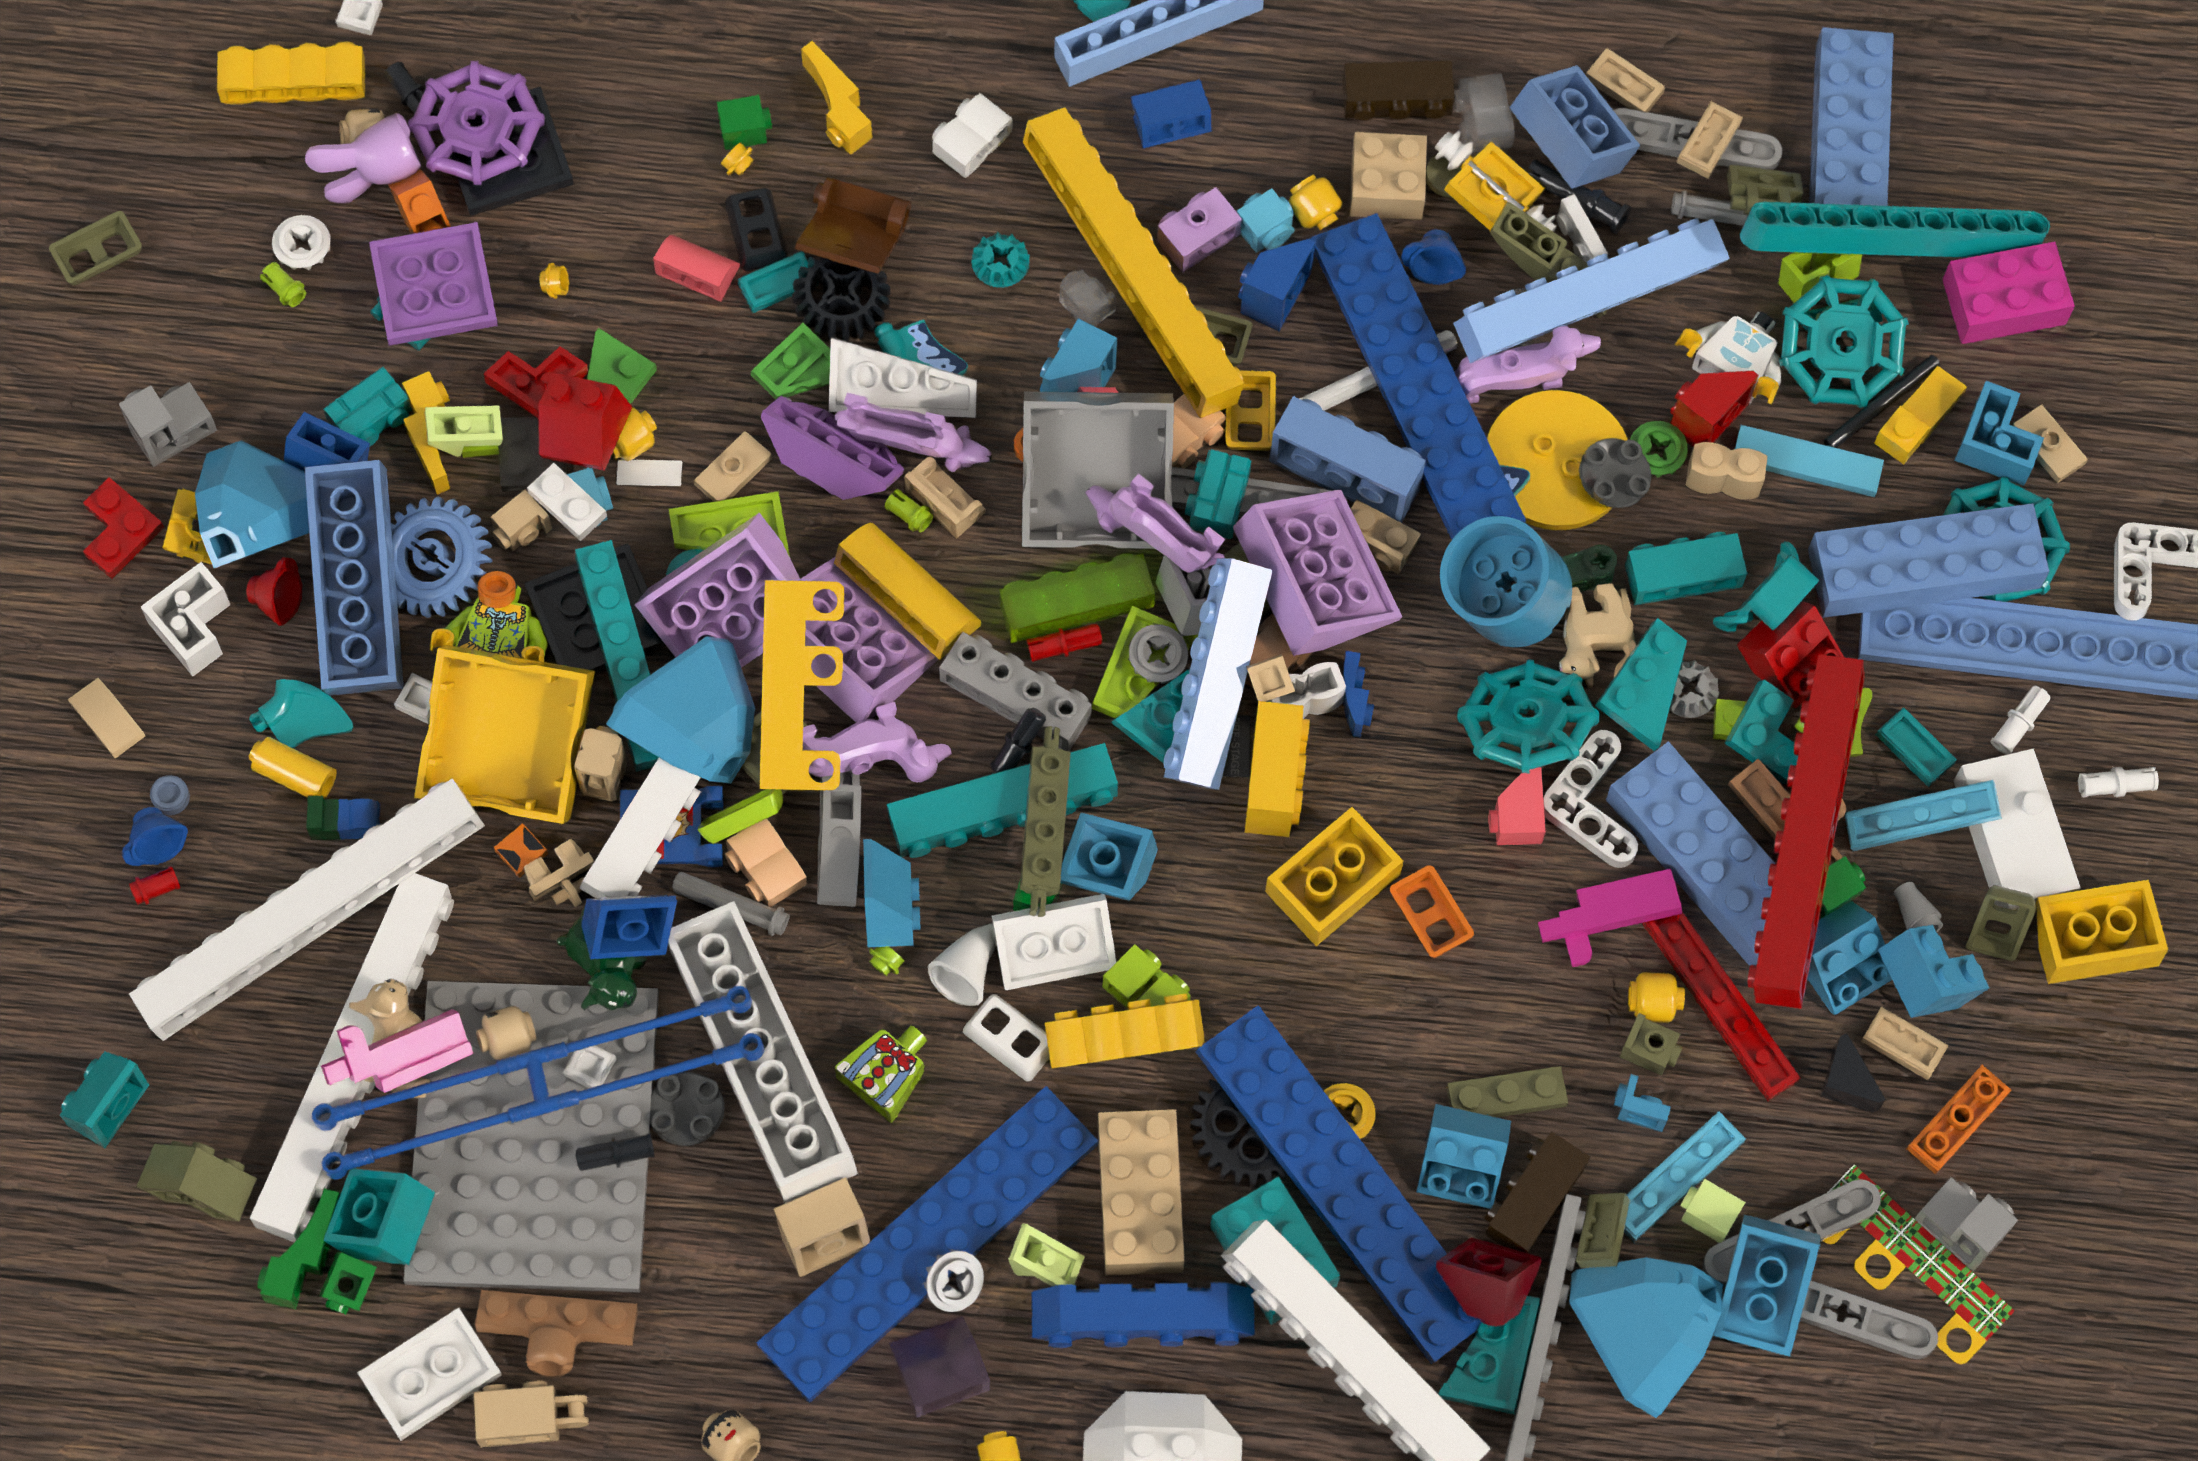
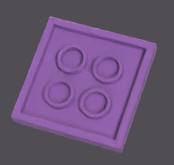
(433, 283)

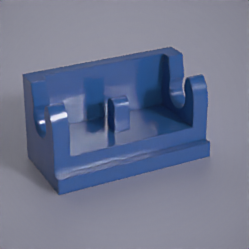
(1171, 113)

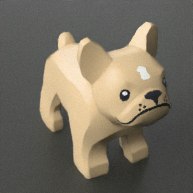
(389, 1014)

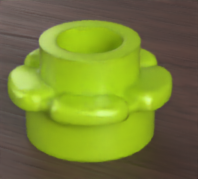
(885, 960)

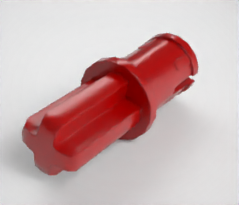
(1064, 642)

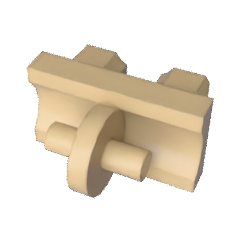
(544, 881)

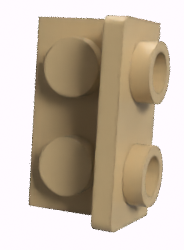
(1386, 537)

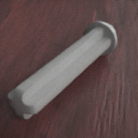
(1706, 209)
(714, 896)

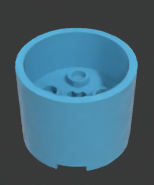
(1480, 571)

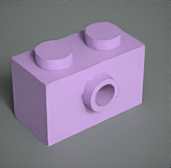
(1198, 229)

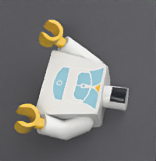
(1737, 347)

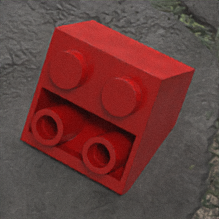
(1789, 650)

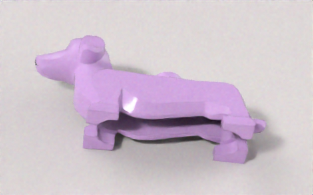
(1527, 365)
(911, 431)
(1156, 524)
(876, 741)

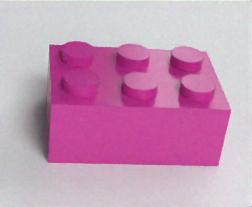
(2008, 292)

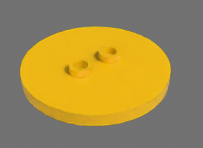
(1548, 438)

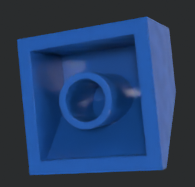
(1276, 282)
(628, 925)

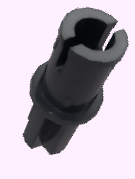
(406, 86)
(1019, 740)
(614, 1152)

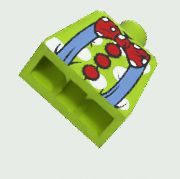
(884, 1070)

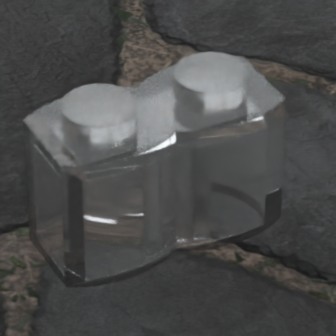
(1484, 112)

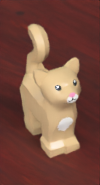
(1596, 631)

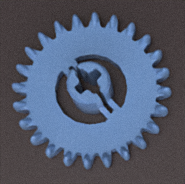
(462, 564)

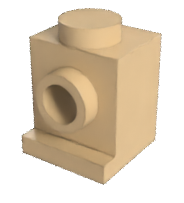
(519, 522)

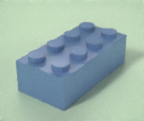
(1346, 458)

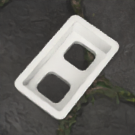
(1000, 1045)

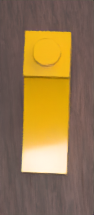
(845, 121)
(426, 393)
(1920, 415)

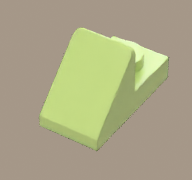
(463, 426)
(1044, 1258)

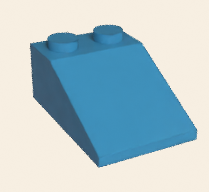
(1767, 1285)

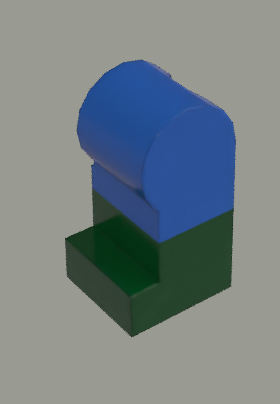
(341, 817)

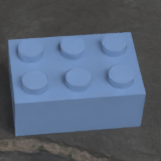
(1574, 126)

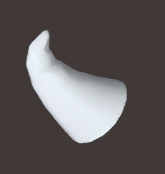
(962, 966)

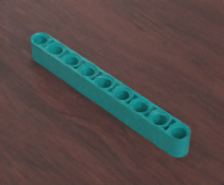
(1889, 229)

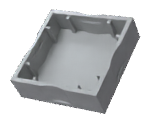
(1086, 443)

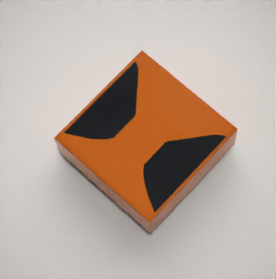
(520, 849)

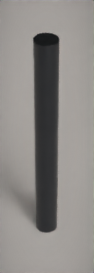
(1882, 402)

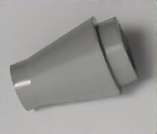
(1916, 908)

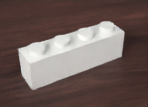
(641, 831)

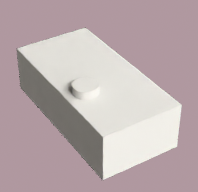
(2027, 844)

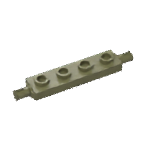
(1045, 821)

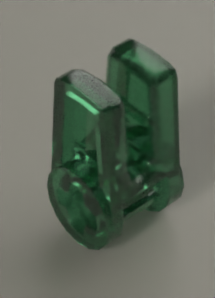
(1584, 573)

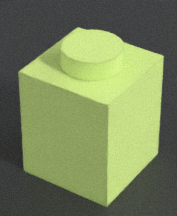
(1711, 1210)

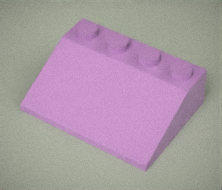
(1321, 568)
(720, 592)
(876, 649)

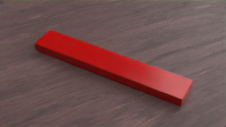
(1723, 1004)

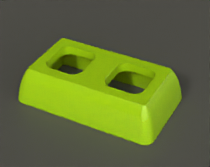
(741, 815)

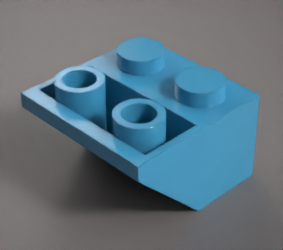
(1083, 359)
(1847, 957)
(1464, 1156)

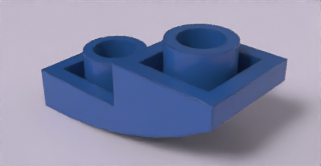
(1355, 703)

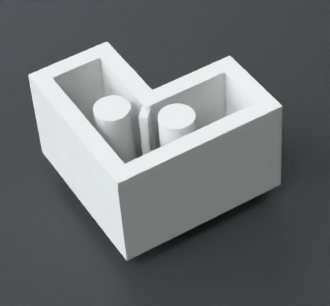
(181, 614)

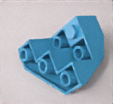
(248, 502)
(692, 712)
(1648, 1324)

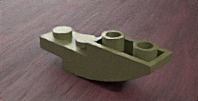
(1533, 245)

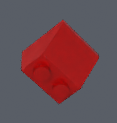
(1711, 404)
(580, 421)

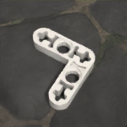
(2142, 557)
(1576, 797)

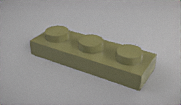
(1510, 1093)

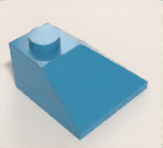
(1108, 857)

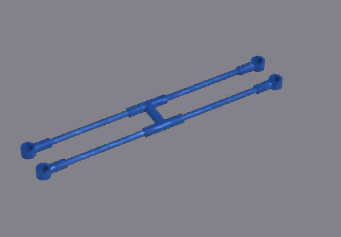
(542, 1101)

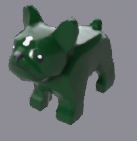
(610, 978)

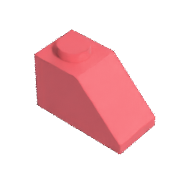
(1520, 812)

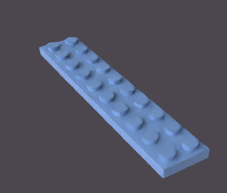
(2037, 645)

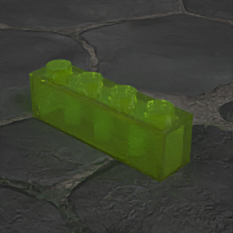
(1076, 597)

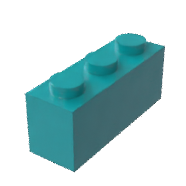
(1685, 568)

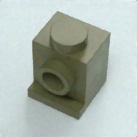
(1643, 1054)

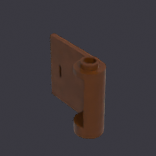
(854, 225)

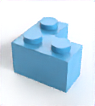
(1993, 443)
(1927, 976)

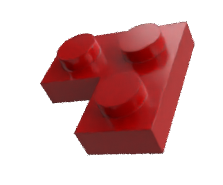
(526, 384)
(127, 530)

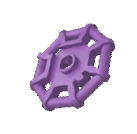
(480, 140)

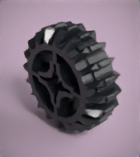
(823, 314)

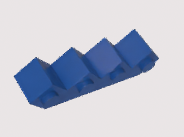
(1126, 1313)

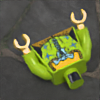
(495, 630)

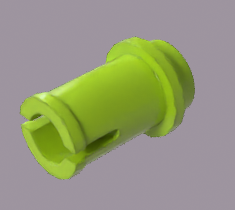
(290, 291)
(909, 511)

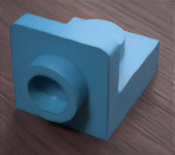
(1641, 1111)

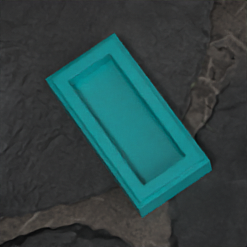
(772, 282)
(1916, 747)

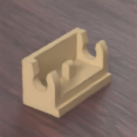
(943, 496)

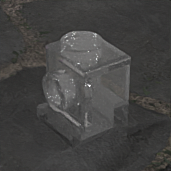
(1086, 298)

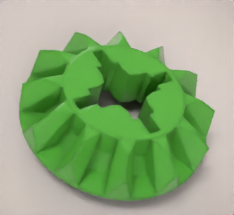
(1662, 435)

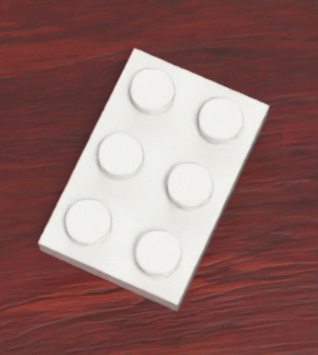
(1061, 945)
(429, 1374)

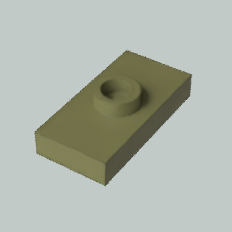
(1602, 1230)

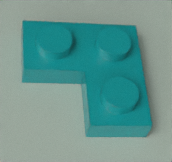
(1757, 734)

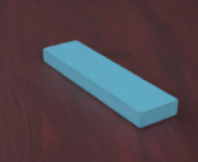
(1814, 461)
(1923, 815)
(1679, 1172)

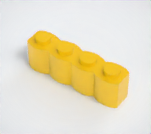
(291, 74)
(1125, 1033)

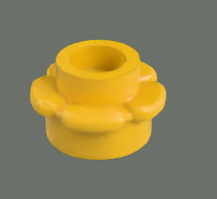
(738, 159)
(554, 280)

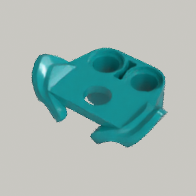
(1775, 595)

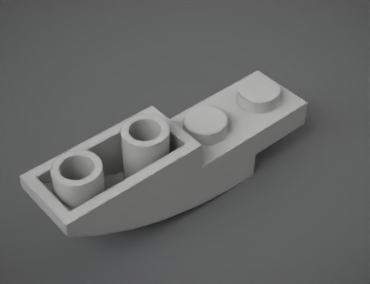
(839, 841)

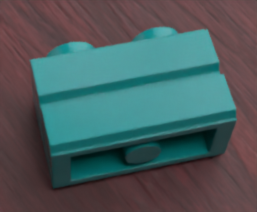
(370, 407)
(1219, 493)

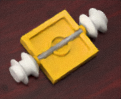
(1489, 182)

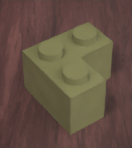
(198, 1179)

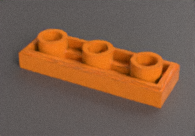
(1944, 1133)

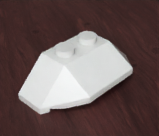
(1161, 1429)

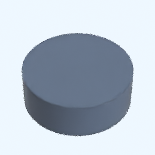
(170, 795)

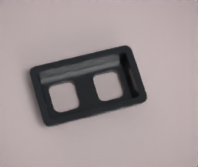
(741, 226)

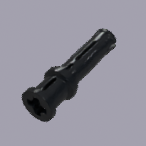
(1593, 202)

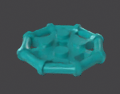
(1829, 325)
(2054, 545)
(1531, 732)

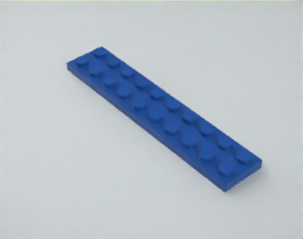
(1414, 374)
(1339, 1179)
(957, 1213)

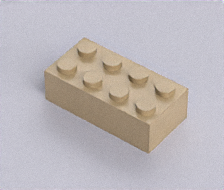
(1140, 1192)

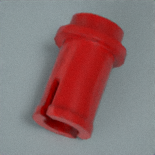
(154, 885)

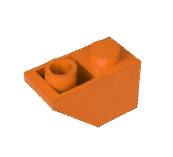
(419, 203)

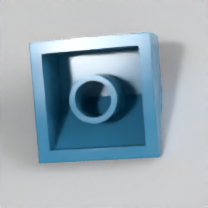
(889, 897)

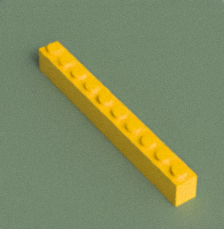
(1133, 262)

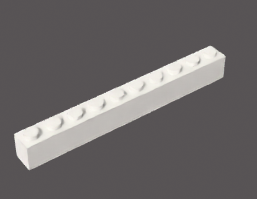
(306, 909)
(398, 954)

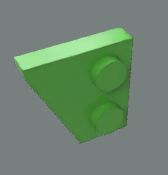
(619, 365)
(795, 365)

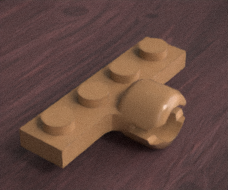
(1764, 799)
(555, 1325)

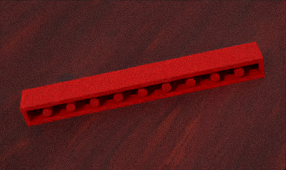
(1808, 832)

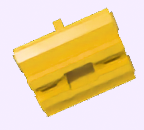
(179, 530)

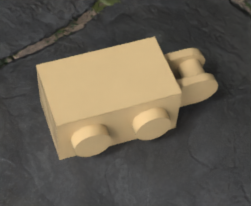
(524, 1414)

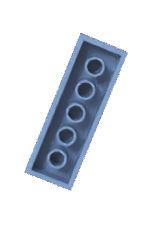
(1851, 117)
(1928, 560)
(354, 577)
(1700, 843)

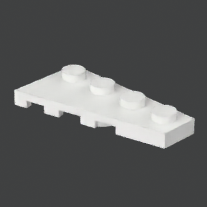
(897, 382)

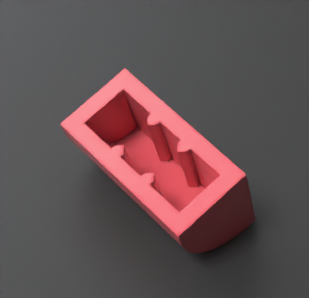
(695, 267)

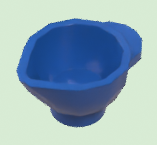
(1434, 258)
(153, 838)

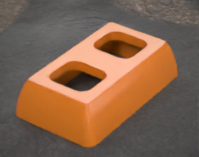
(1444, 909)

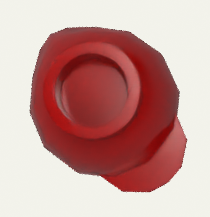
(277, 591)

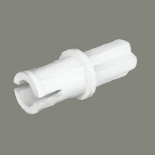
(2020, 720)

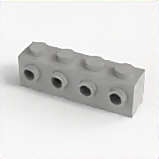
(1011, 688)

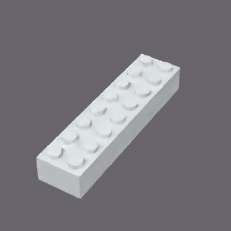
(780, 1088)
(1349, 1347)

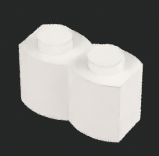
(971, 135)
(1317, 689)

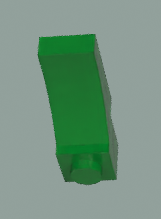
(285, 1276)

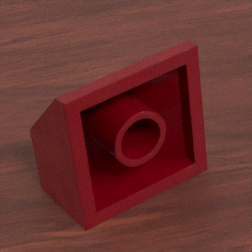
(1489, 1279)

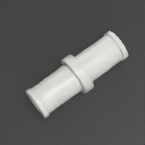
(2118, 782)

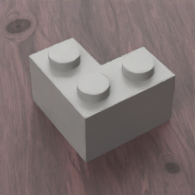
(166, 423)
(1183, 594)
(1964, 1224)

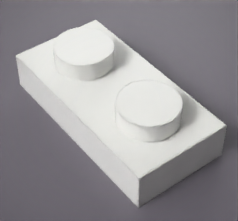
(1576, 224)
(567, 502)

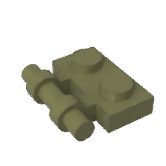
(1756, 185)

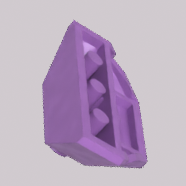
(828, 454)

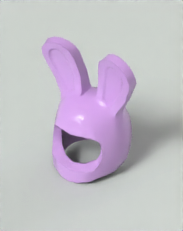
(379, 154)

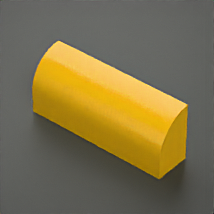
(904, 589)

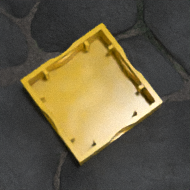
(506, 731)

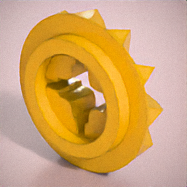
(1363, 1113)

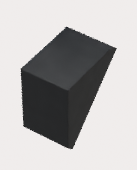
(1850, 1080)

